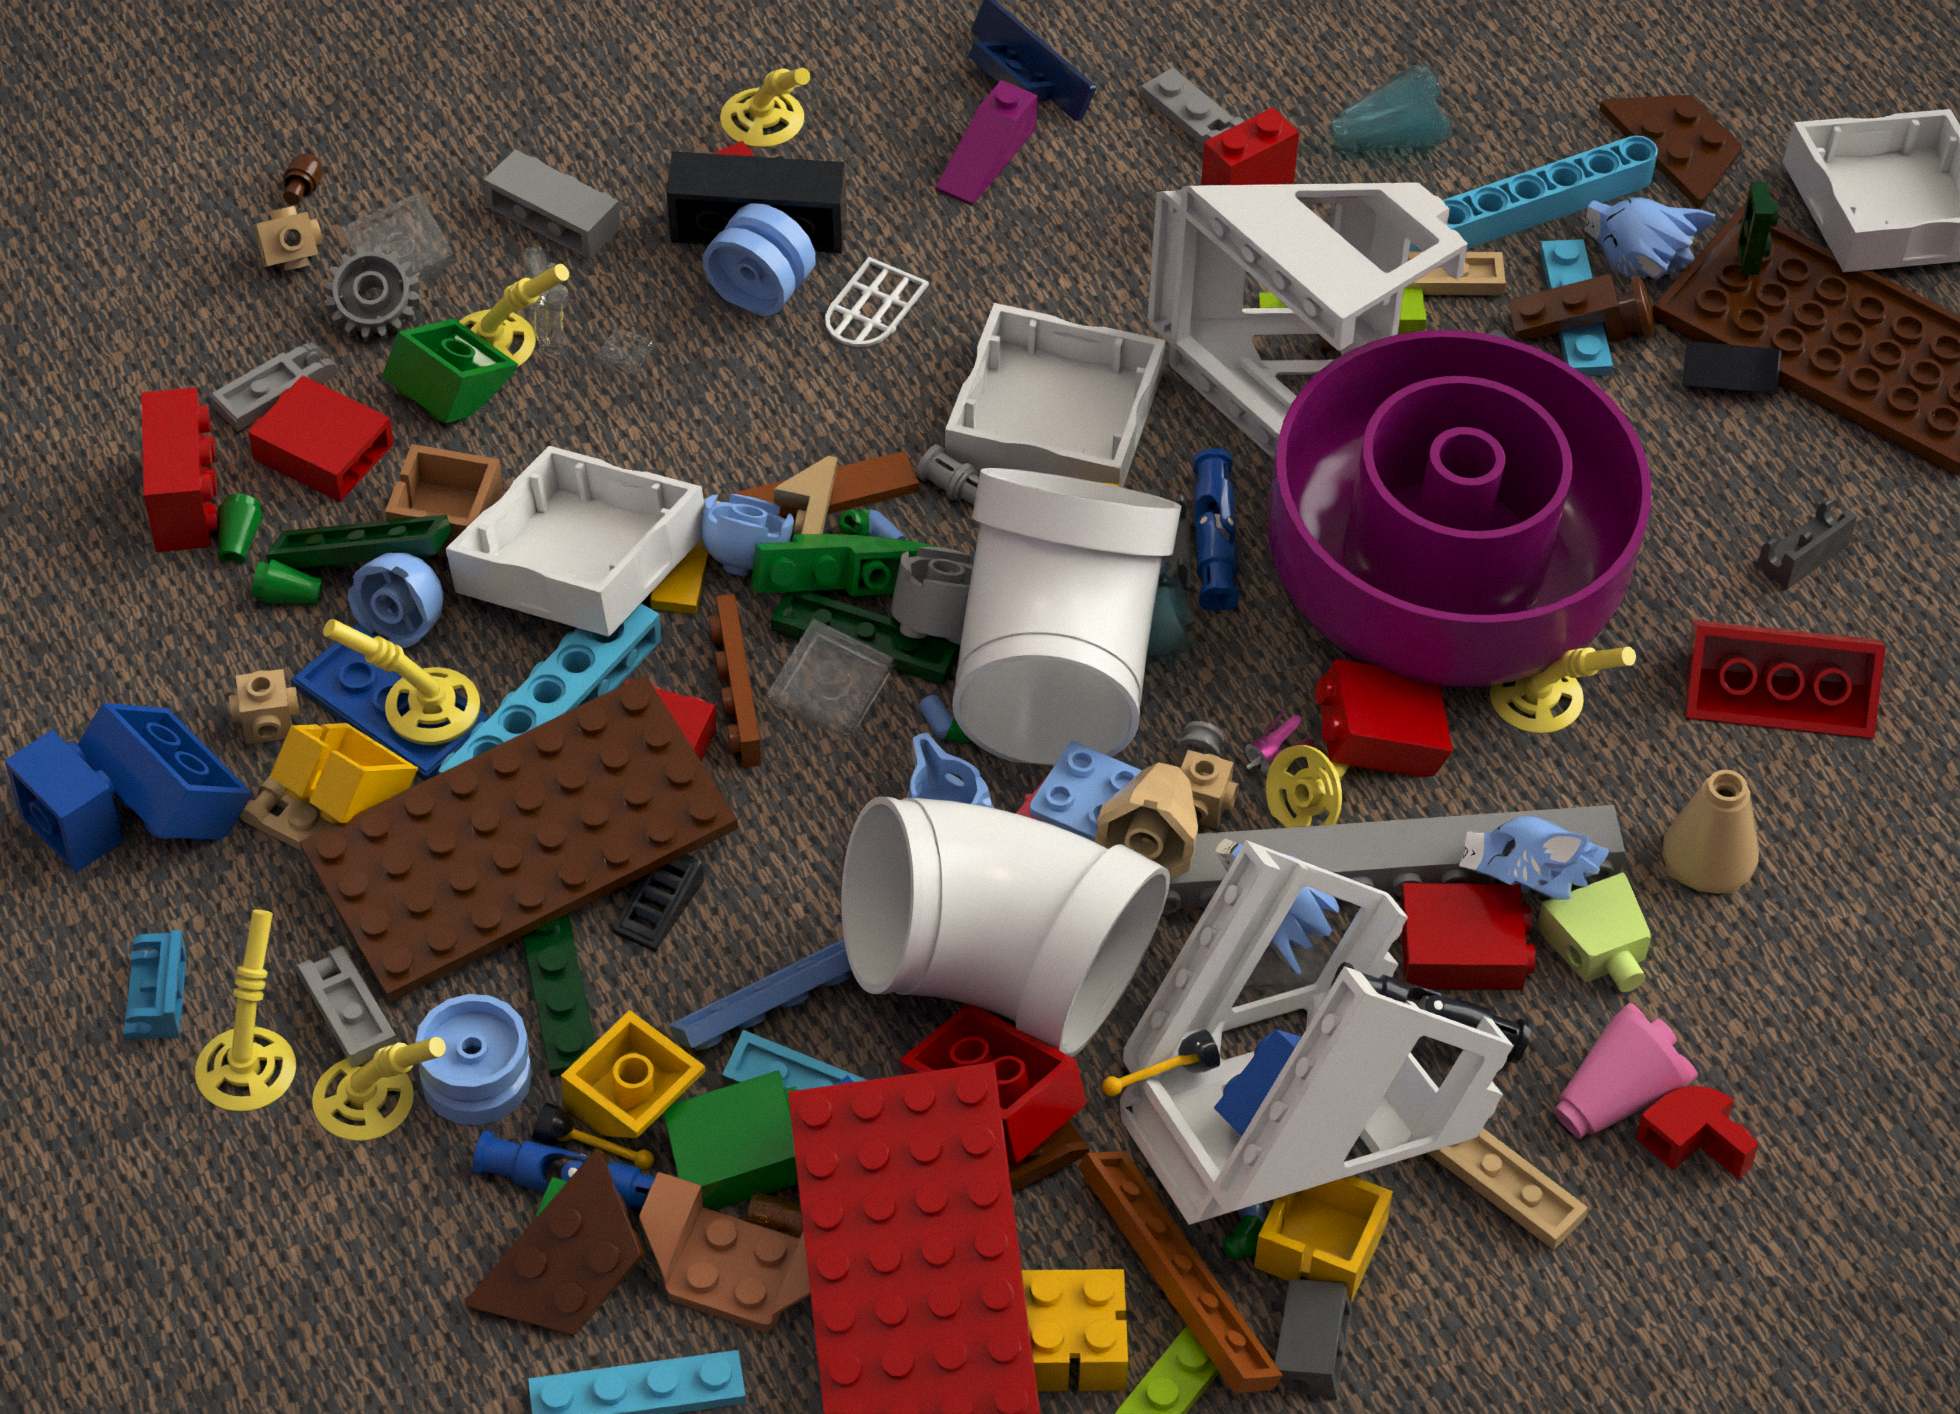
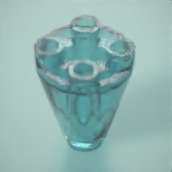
(1395, 115)

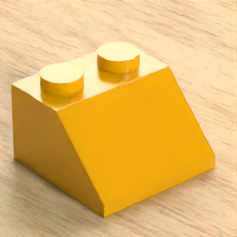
(627, 1078)

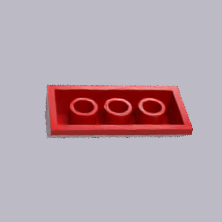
(1784, 678)

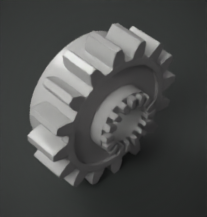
(369, 271)

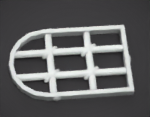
(867, 292)

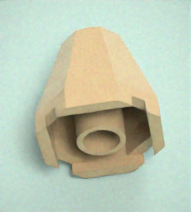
(1153, 818)

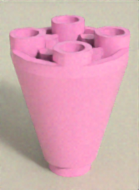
(1623, 1073)

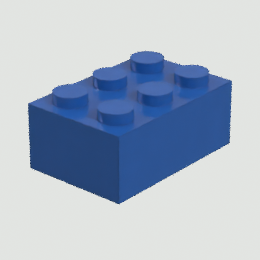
(164, 772)

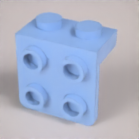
(1079, 788)

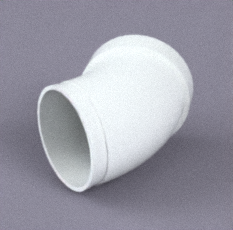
(1058, 613)
(997, 914)

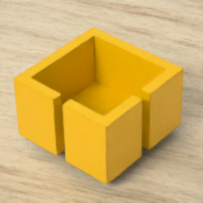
(339, 770)
(1325, 1232)
(1078, 1318)

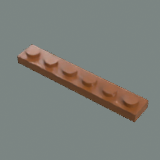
(1180, 1272)

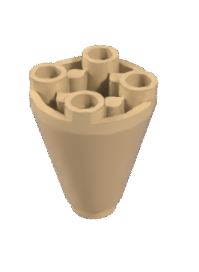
(1714, 837)

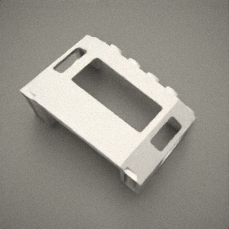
(1332, 280)
(1342, 1079)

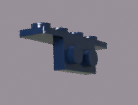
(1023, 59)

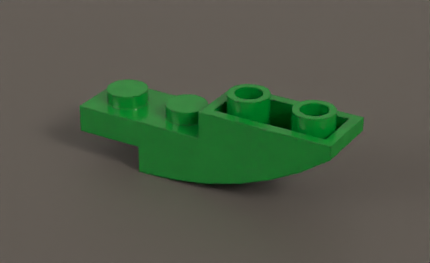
(830, 563)

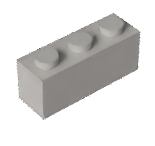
(552, 203)

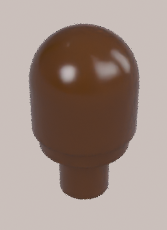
(301, 171)

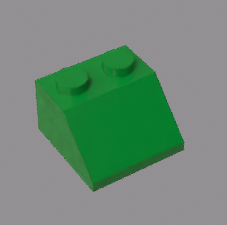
(446, 369)

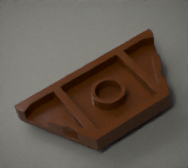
(1689, 140)
(567, 1255)

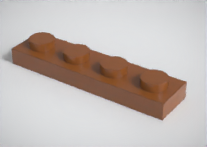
(737, 697)

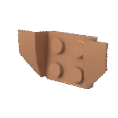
(720, 1260)

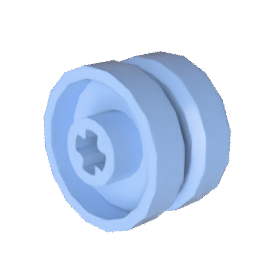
(759, 259)
(484, 1060)

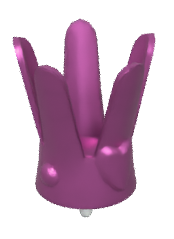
(1267, 747)

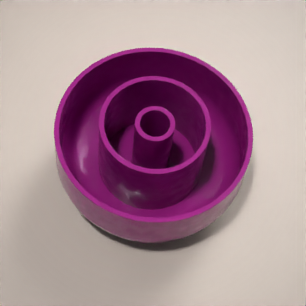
(1456, 506)

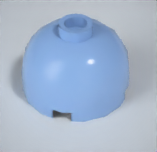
(735, 526)
(397, 598)

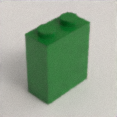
(735, 1140)

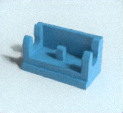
(156, 986)

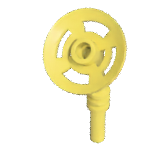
(763, 112)
(493, 323)
(1545, 689)
(429, 697)
(1308, 791)
(238, 1043)
(368, 1089)

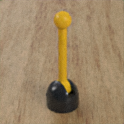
(1196, 1054)
(557, 1127)

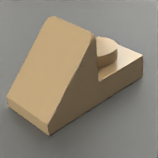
(810, 492)

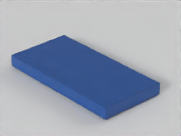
(357, 695)

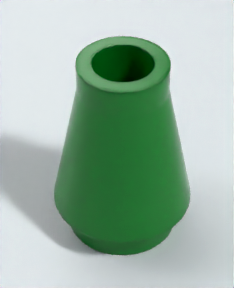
(237, 523)
(284, 585)

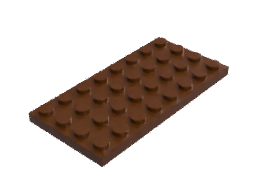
(1842, 336)
(517, 837)

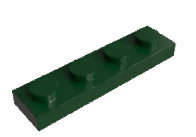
(360, 542)
(921, 657)
(558, 994)

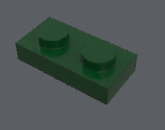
(1754, 233)

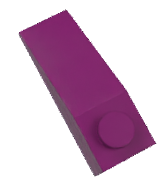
(990, 142)

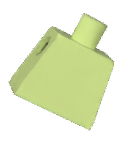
(1599, 931)

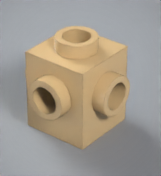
(271, 238)
(264, 705)
(1210, 786)

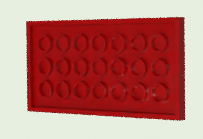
(913, 1246)

